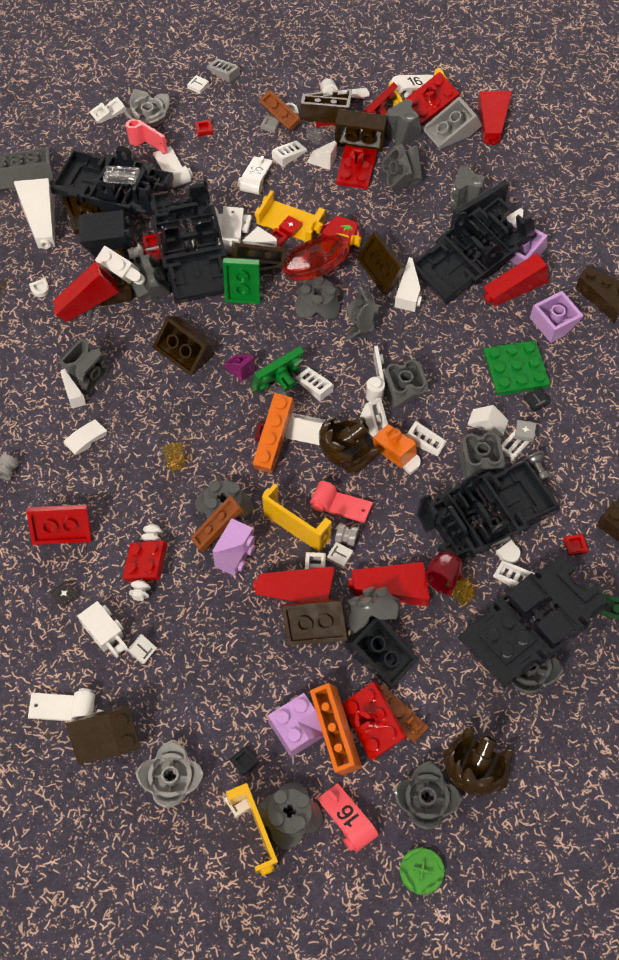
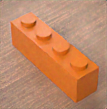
(273, 433)
(335, 729)

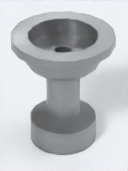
(535, 460)

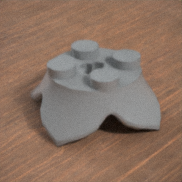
(148, 109)
(169, 759)

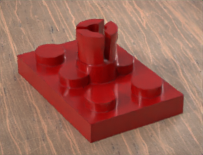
(432, 97)
(377, 105)
(356, 167)
(59, 524)
(373, 721)

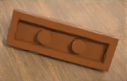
(280, 110)
(216, 524)
(411, 724)

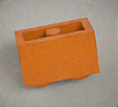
(395, 445)

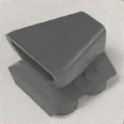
(403, 123)
(402, 167)
(466, 187)
(155, 280)
(85, 365)
(404, 383)
(480, 454)

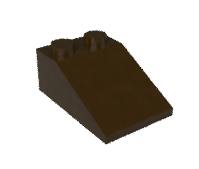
(103, 734)

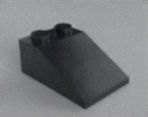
(381, 651)

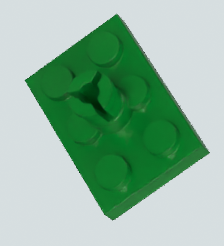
(241, 280)
(279, 372)

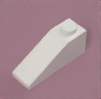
(408, 293)

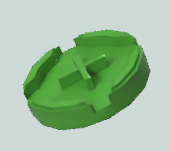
(422, 871)

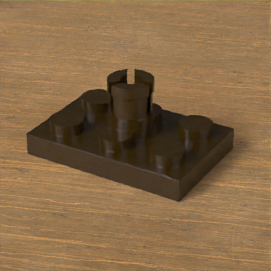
(381, 263)
(315, 622)

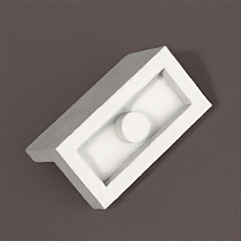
(304, 428)

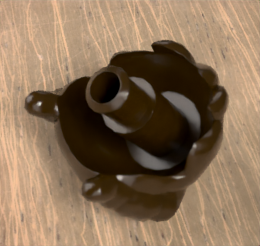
(344, 444)
(475, 765)

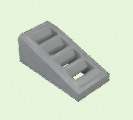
(229, 74)

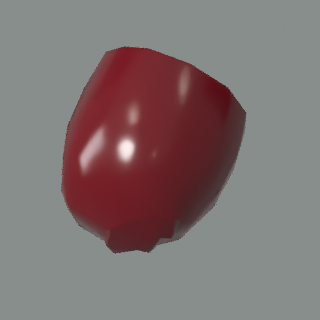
(442, 569)

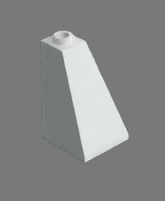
(39, 209)

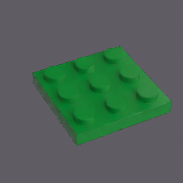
(516, 367)

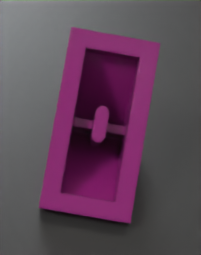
(241, 365)

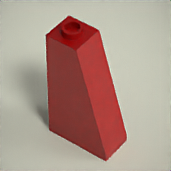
(492, 113)
(517, 281)
(85, 293)
(401, 580)
(296, 585)

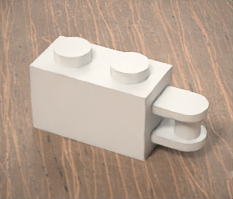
(119, 266)
(102, 628)

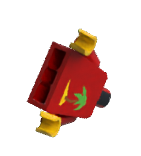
(341, 226)

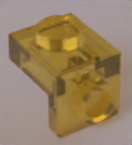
(174, 456)
(463, 591)

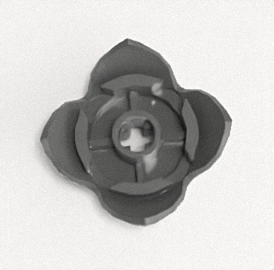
(319, 297)
(361, 313)
(209, 499)
(372, 603)
(540, 677)
(427, 780)
(289, 831)

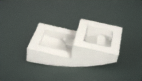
(102, 113)
(84, 436)

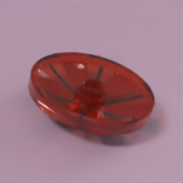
(315, 257)

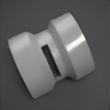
(7, 465)
(346, 535)

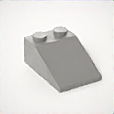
(452, 124)

